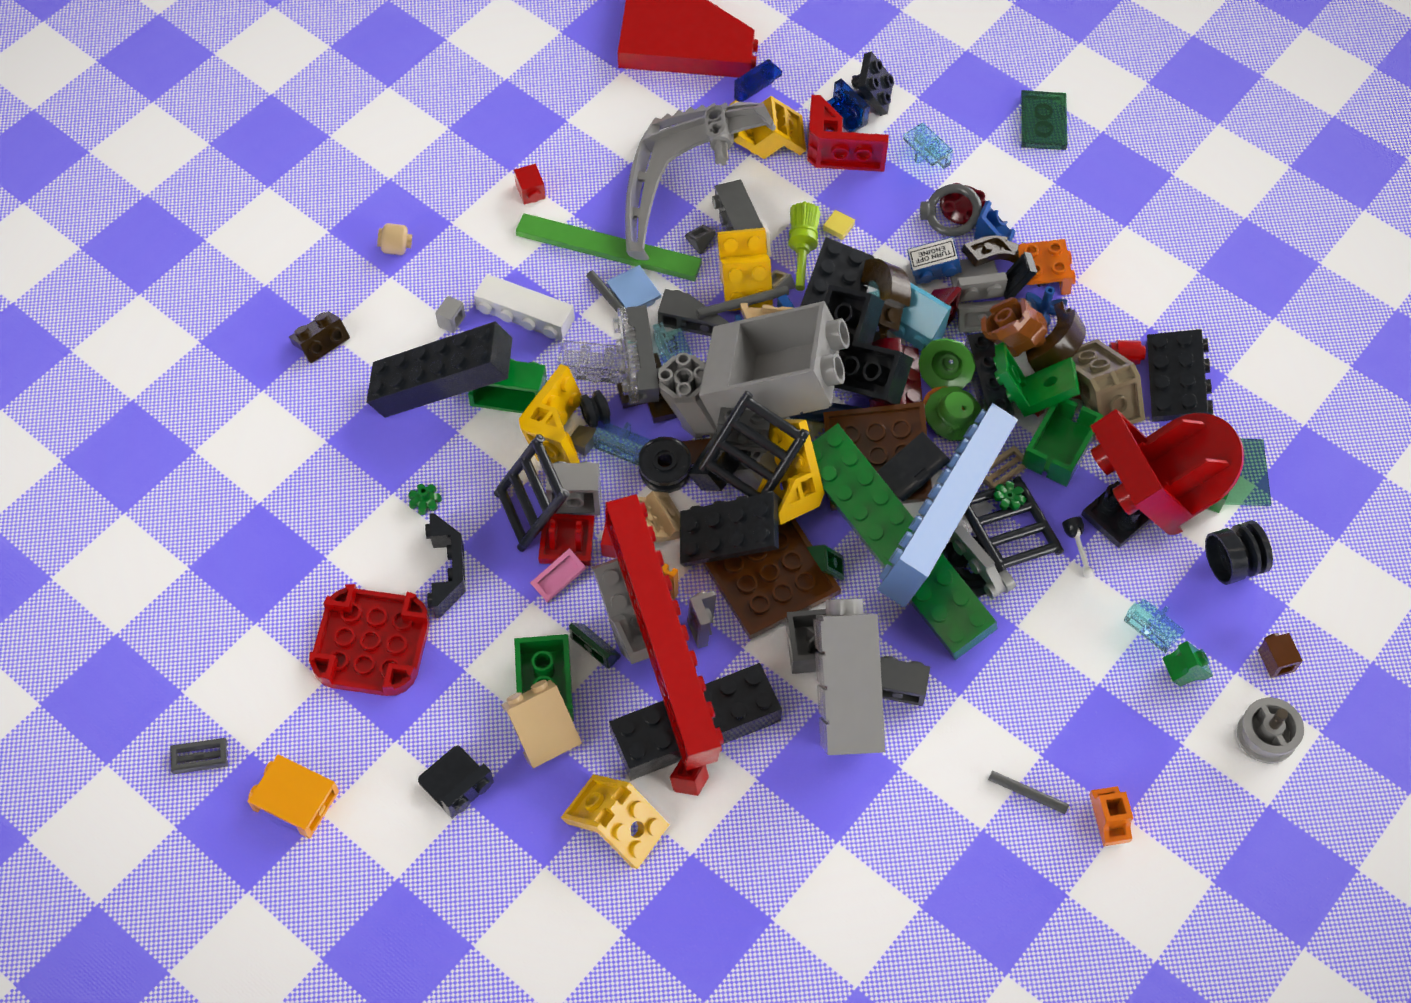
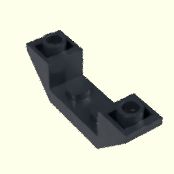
(446, 593)

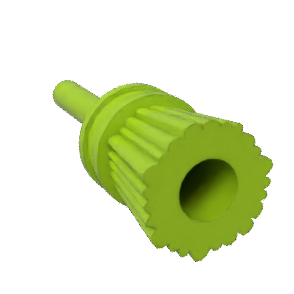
(803, 236)

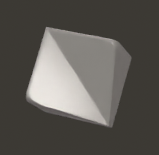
(450, 314)

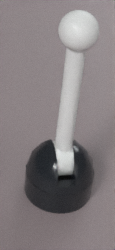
(1074, 529)

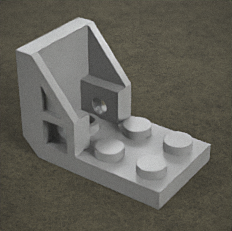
(620, 611)

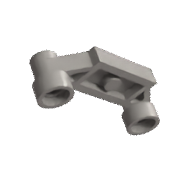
(981, 562)

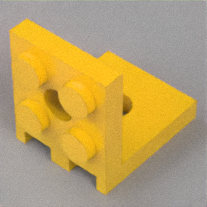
(610, 810)

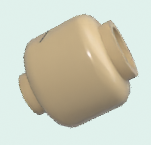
(394, 239)

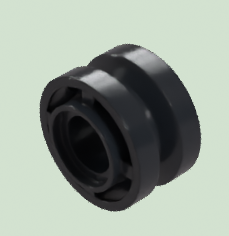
(595, 409)

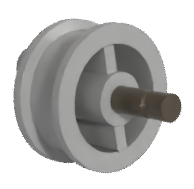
(1270, 730)

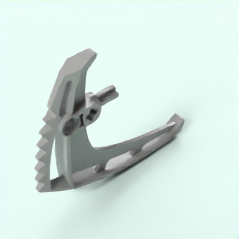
(690, 129)

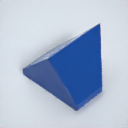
(991, 224)

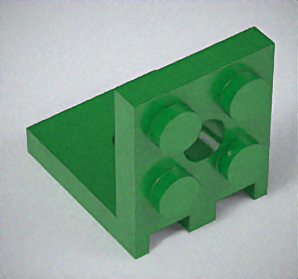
(1035, 390)

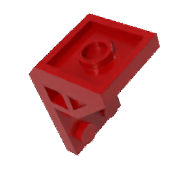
(838, 148)

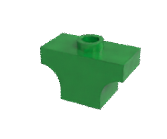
(1187, 664)

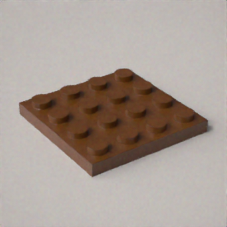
(882, 433)
(773, 582)

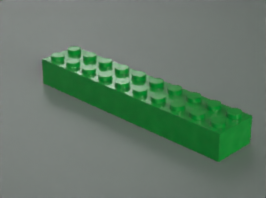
(880, 523)

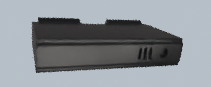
(913, 466)

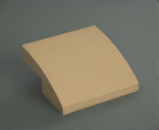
(662, 516)

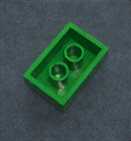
(547, 660)

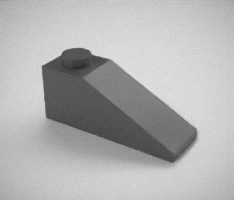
(679, 311)

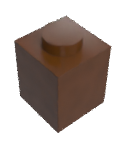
(1280, 654)

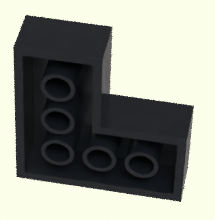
(869, 369)

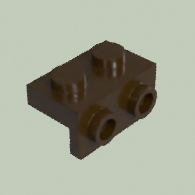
(320, 336)

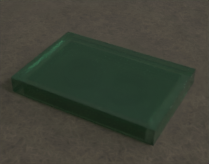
(1043, 120)

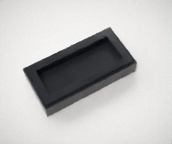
(1019, 275)

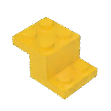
(788, 131)
(744, 264)

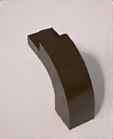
(893, 288)
(1061, 342)

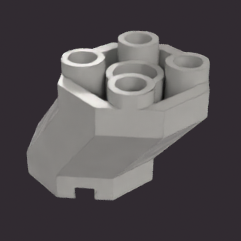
(680, 386)

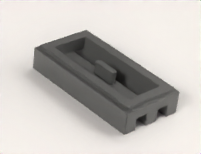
(221, 754)

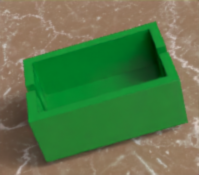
(514, 393)
(1061, 442)

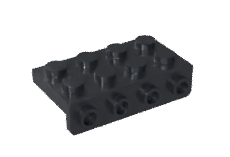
(835, 266)
(1178, 374)
(729, 529)

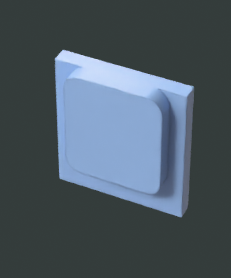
(634, 288)

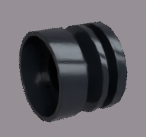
(1238, 552)

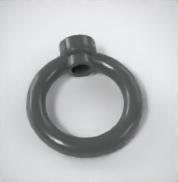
(928, 210)

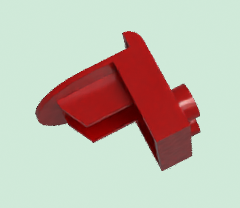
(1171, 470)

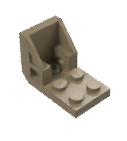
(1109, 381)

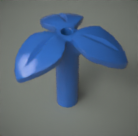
(1045, 305)

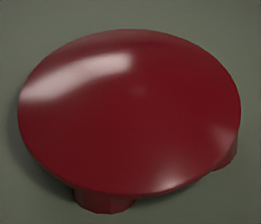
(958, 207)

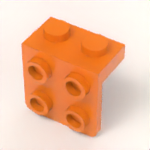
(1051, 262)

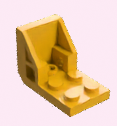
(549, 414)
(802, 480)

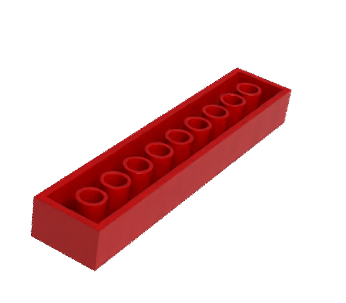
(662, 633)

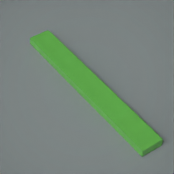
(606, 246)

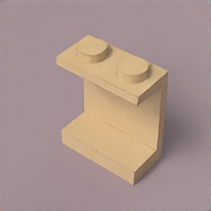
(541, 723)

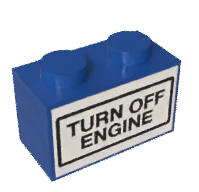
(934, 260)

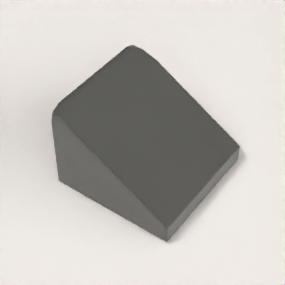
(583, 439)

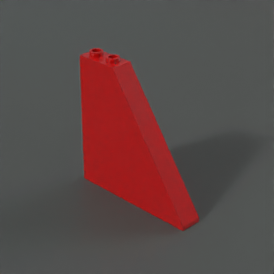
(685, 38)

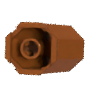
(1015, 325)

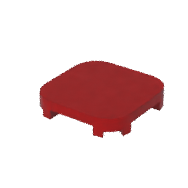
(370, 641)

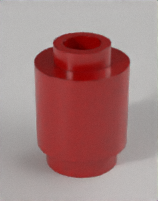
(1130, 349)

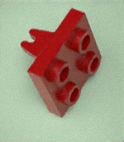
(567, 532)

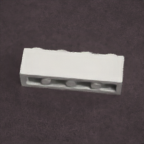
(524, 307)

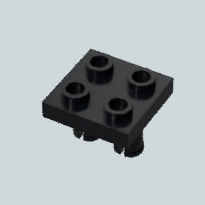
(874, 83)
(1112, 520)

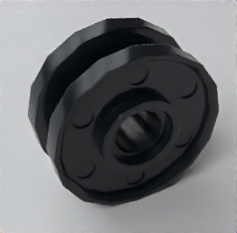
(662, 451)

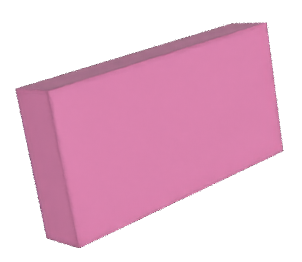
(558, 575)

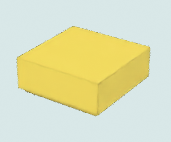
(838, 224)

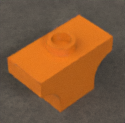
(1112, 815)

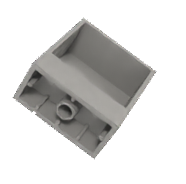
(780, 358)
(849, 679)

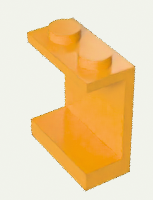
(293, 794)

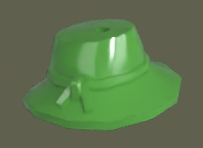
(936, 364)
(946, 414)

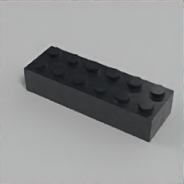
(440, 369)
(741, 706)

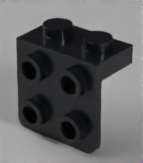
(455, 781)

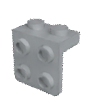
(979, 281)

